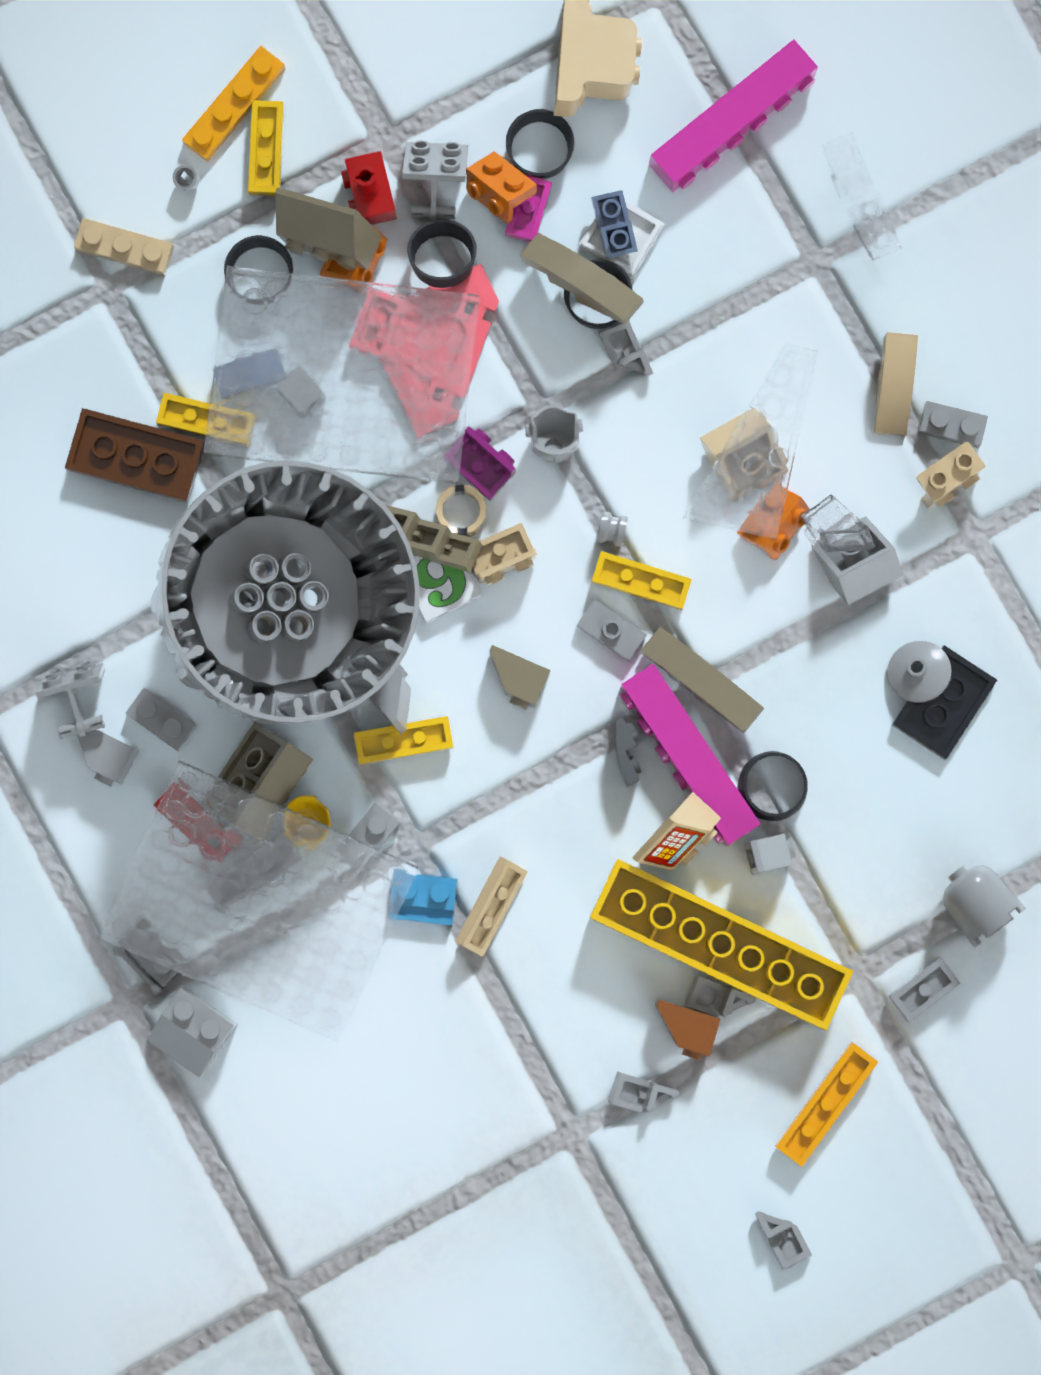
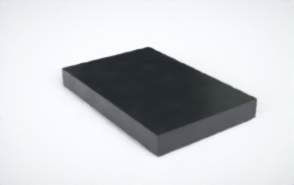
(944, 719)

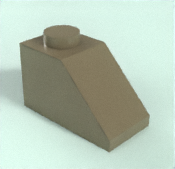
(519, 677)

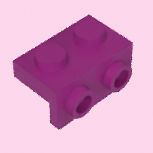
(484, 465)

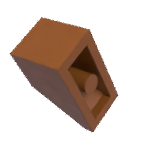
(689, 1028)

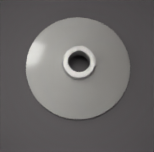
(923, 685)

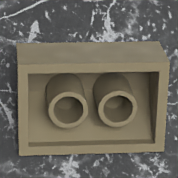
(325, 230)
(266, 765)

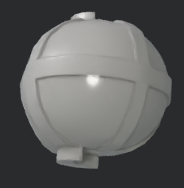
(554, 434)

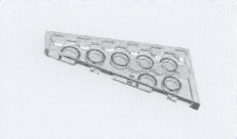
(756, 464)

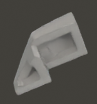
(625, 349)
(715, 998)
(638, 1093)
(784, 1240)

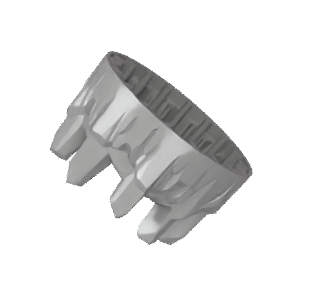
(346, 554)

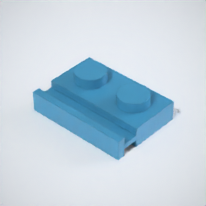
(430, 900)

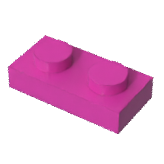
(529, 214)

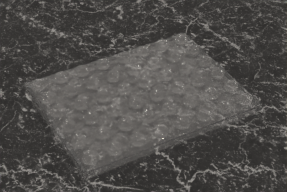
(342, 374)
(258, 901)

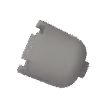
(979, 902)

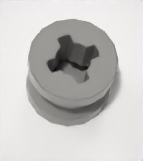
(612, 529)

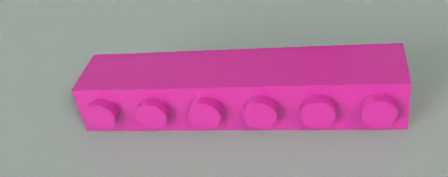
(733, 116)
(687, 752)

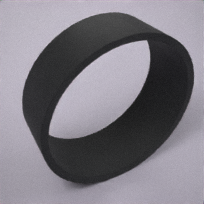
(545, 116)
(436, 228)
(257, 241)
(611, 268)
(742, 788)

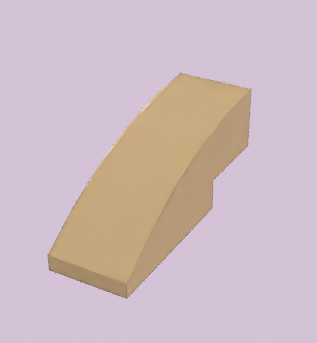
(895, 383)

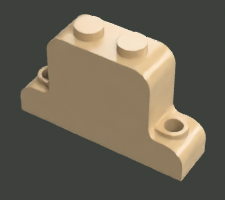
(594, 57)

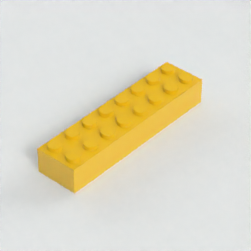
(721, 944)

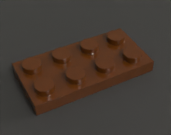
(135, 455)

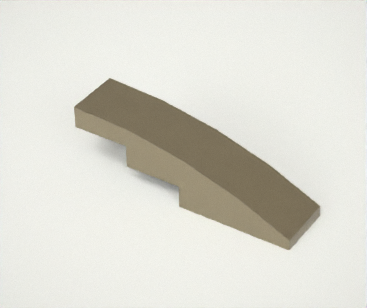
(582, 278)
(437, 542)
(702, 680)

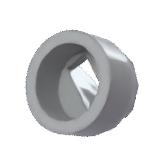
(180, 182)

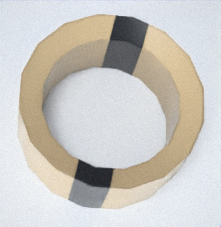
(463, 490)

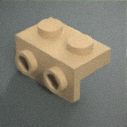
(949, 473)
(503, 553)

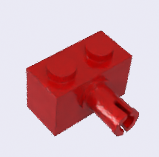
(369, 187)

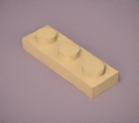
(123, 246)
(491, 906)

